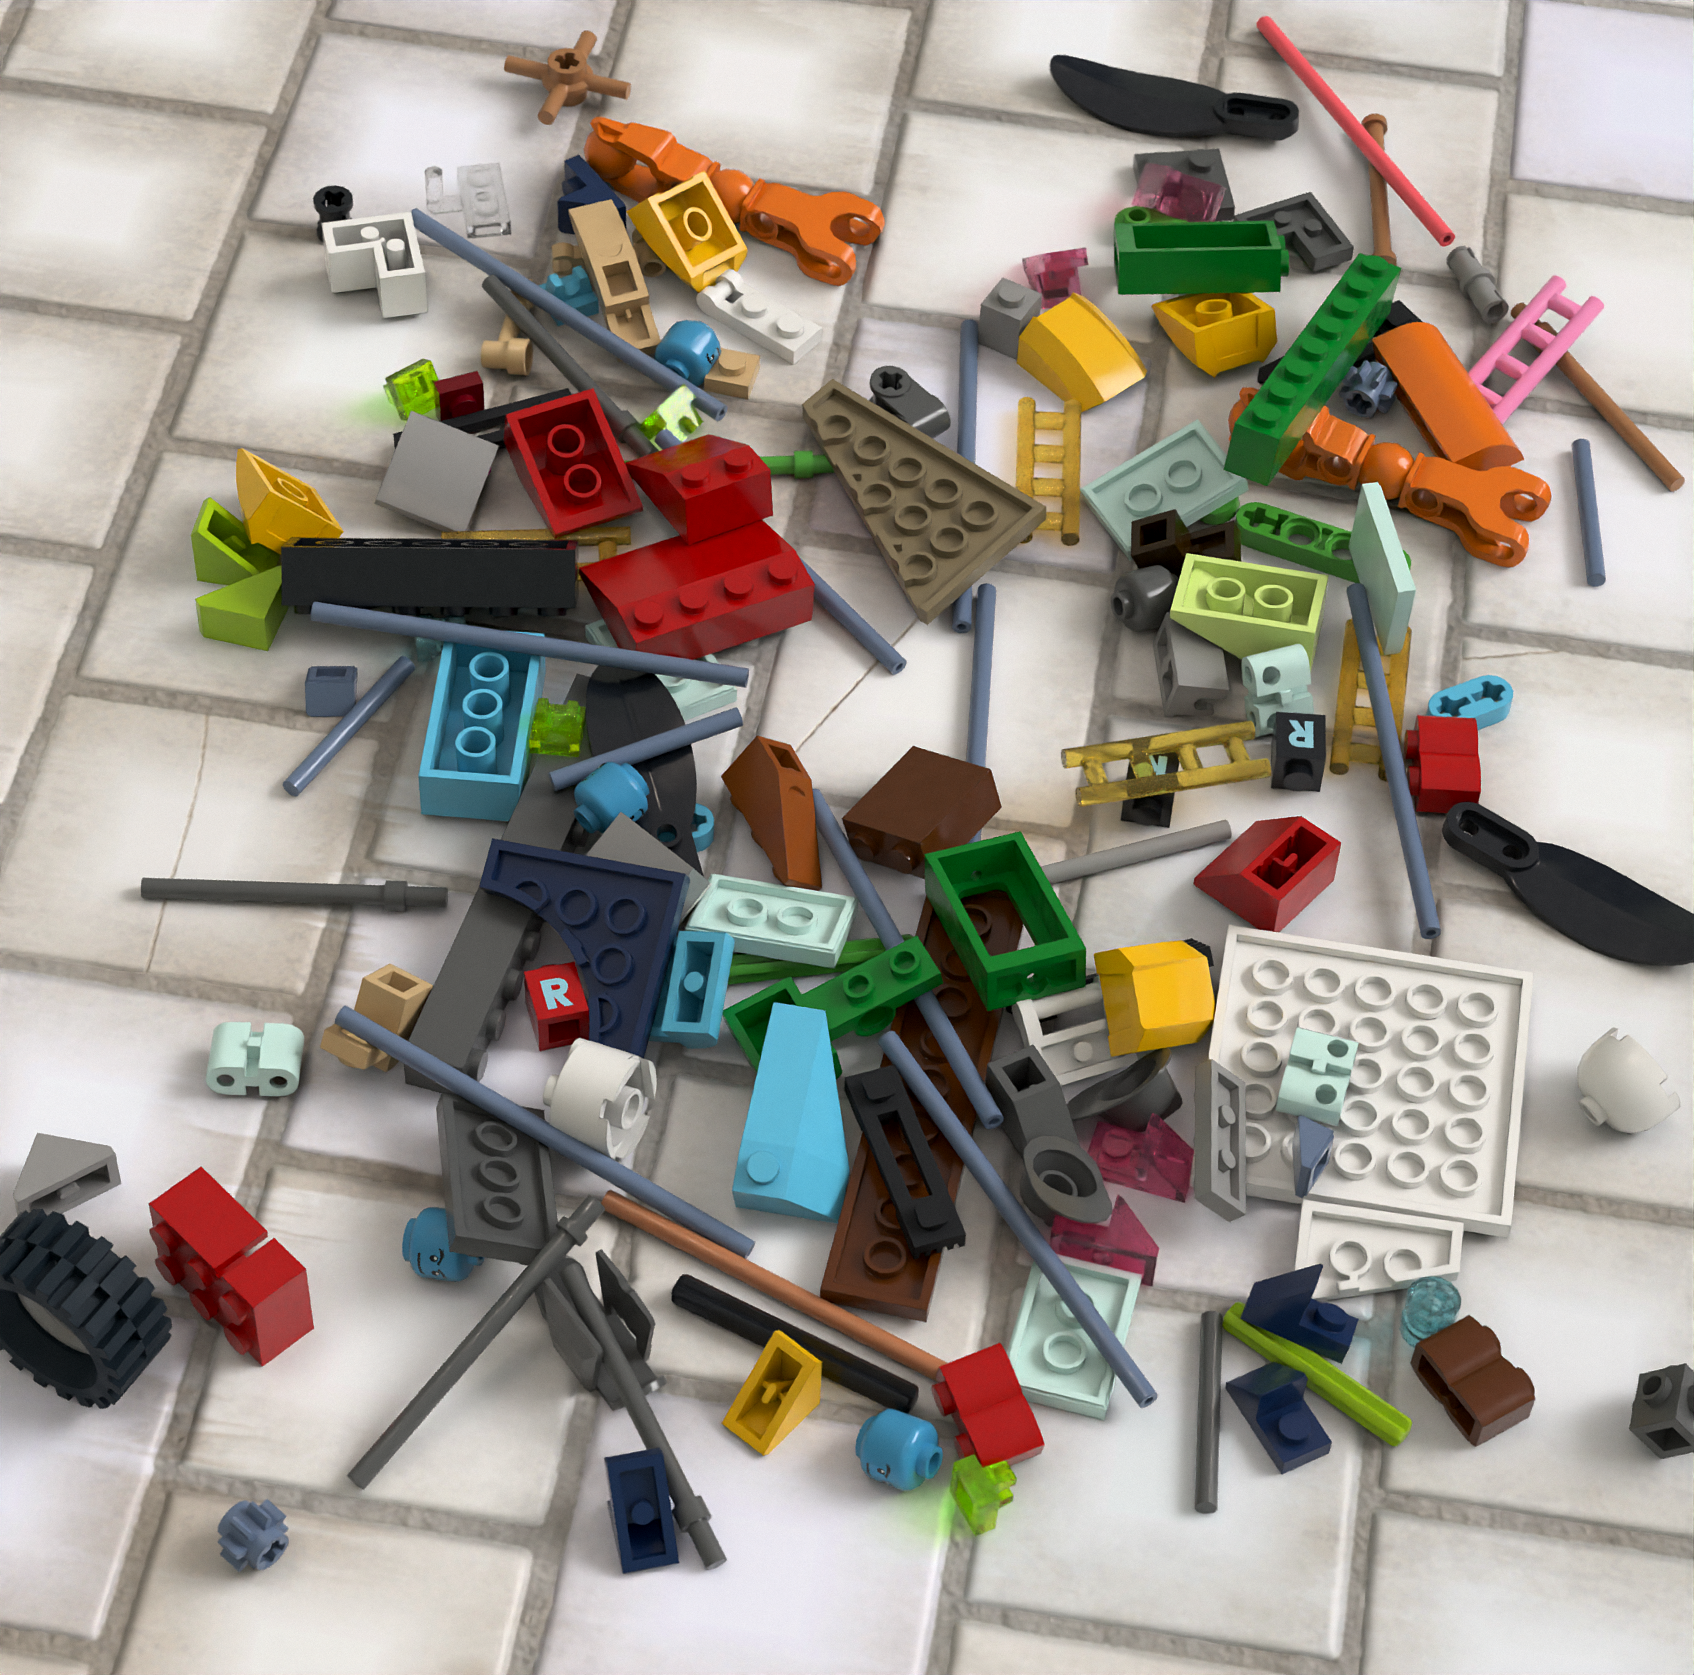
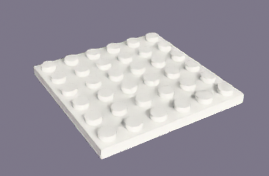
(1432, 1080)

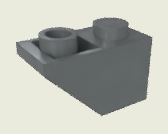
(1029, 1098)

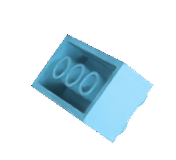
(480, 732)

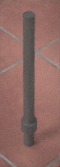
(622, 423)
(392, 895)
(689, 1510)

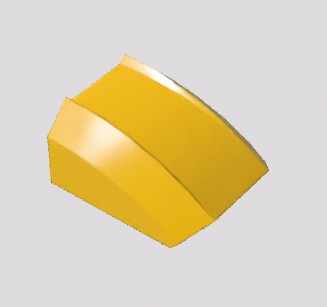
(691, 232)
(1219, 328)
(1079, 353)
(279, 505)
(1155, 996)

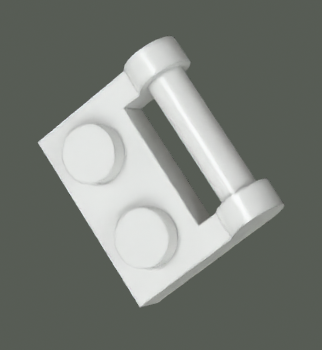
(1072, 1051)

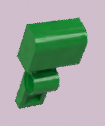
(854, 1001)

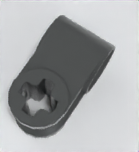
(908, 401)

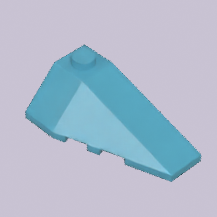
(794, 1131)

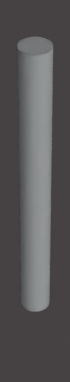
(1137, 852)

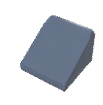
(330, 690)
(1310, 1153)

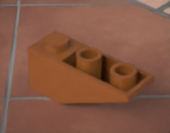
(778, 804)

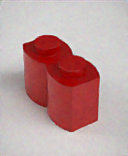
(1443, 761)
(987, 1408)

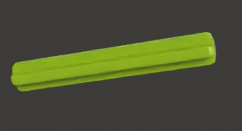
(1323, 1379)

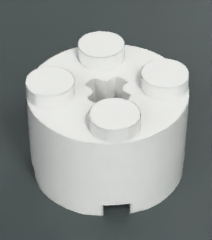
(601, 1097)

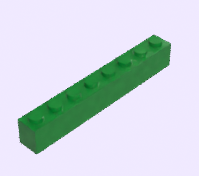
(1311, 369)

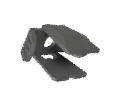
(579, 1346)

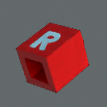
(556, 1005)

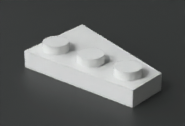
(1373, 1249)

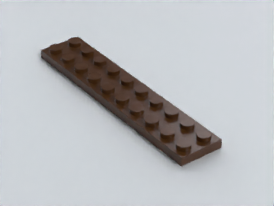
(869, 1254)

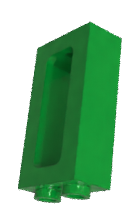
(1199, 257)
(1009, 866)

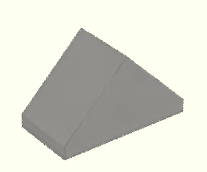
(64, 1174)

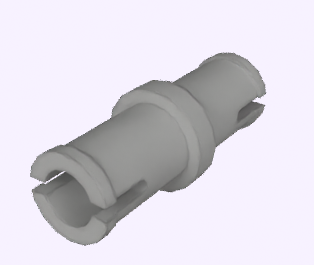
(1477, 284)

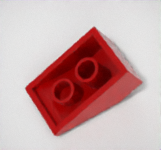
(570, 463)
(706, 486)

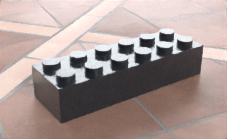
(431, 574)

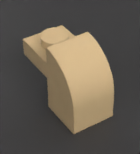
(389, 999)

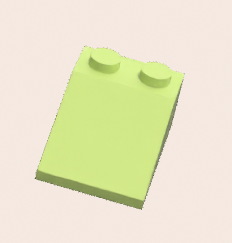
(1250, 605)

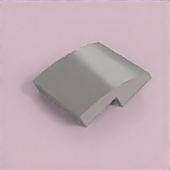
(436, 474)

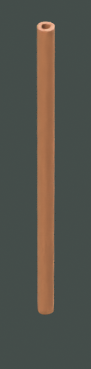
(772, 1285)

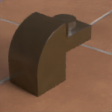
(1166, 540)

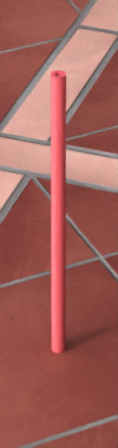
(1356, 132)

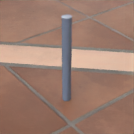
(1588, 513)
(348, 726)
(649, 747)

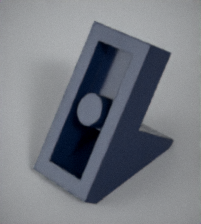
(581, 188)
(1287, 1309)
(1279, 1415)
(641, 1510)

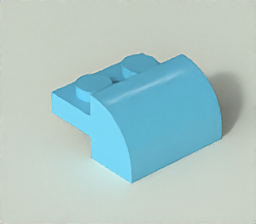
(694, 990)

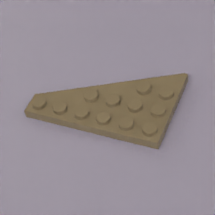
(923, 504)

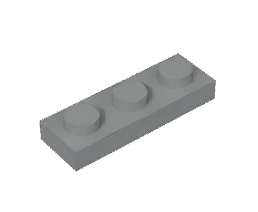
(1220, 1140)

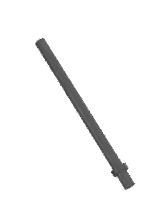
(570, 1232)

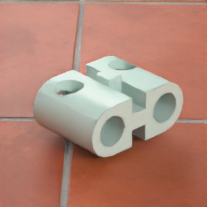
(1276, 684)
(255, 1058)
(1317, 1076)

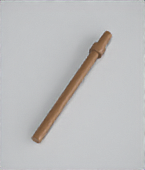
(1612, 413)

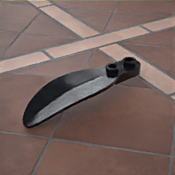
(1168, 104)
(632, 707)
(1574, 891)

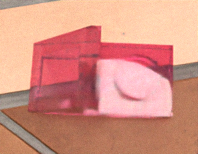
(1178, 194)
(1055, 274)
(1146, 1162)
(1120, 1246)

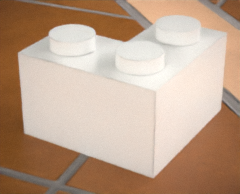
(379, 255)

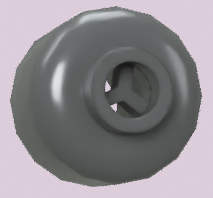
(1144, 597)

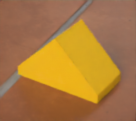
(776, 1394)

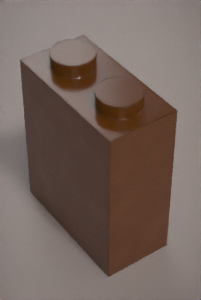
(919, 809)

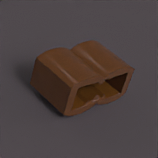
(1473, 1380)

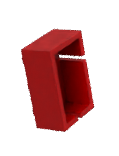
(202, 1247)

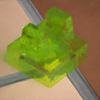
(412, 388)
(673, 411)
(557, 728)
(981, 1491)

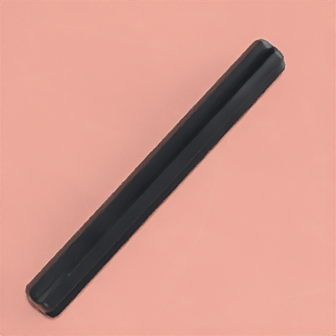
(759, 1326)

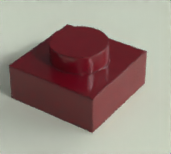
(458, 396)

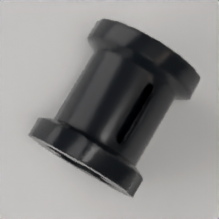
(338, 205)

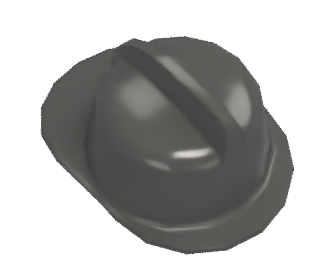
(1131, 1094)
(1063, 1182)

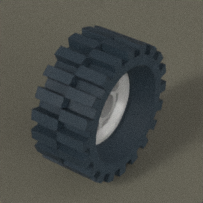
(75, 1310)

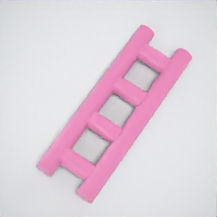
(1524, 328)

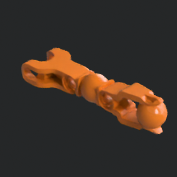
(773, 213)
(1435, 489)

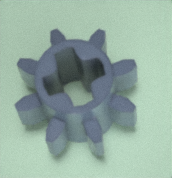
(1368, 389)
(253, 1535)

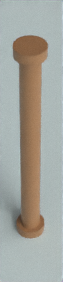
(1377, 127)

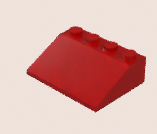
(701, 594)

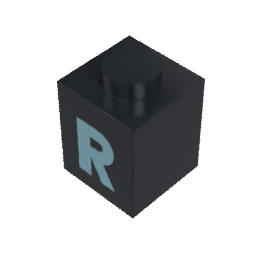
(1298, 751)
(1152, 809)

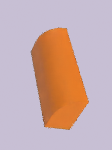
(1444, 398)

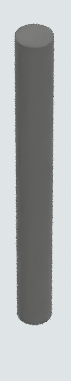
(1208, 1412)

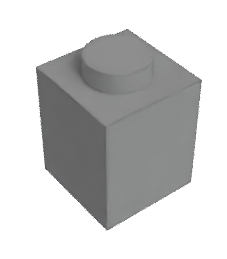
(1006, 315)

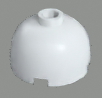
(1623, 1085)

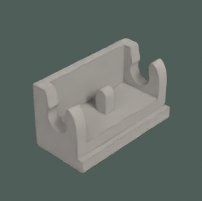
(1188, 670)

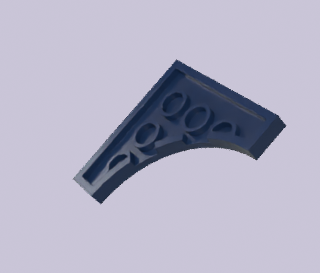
(613, 920)

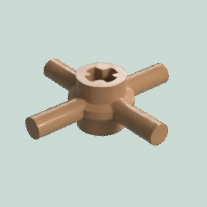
(567, 77)

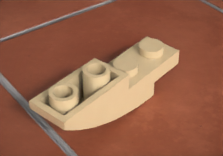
(615, 274)

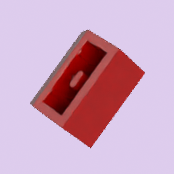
(1272, 871)

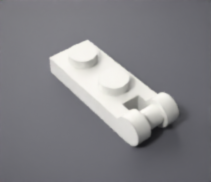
(759, 317)

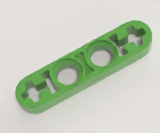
(1314, 555)

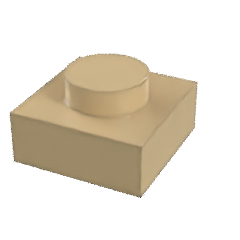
(733, 374)

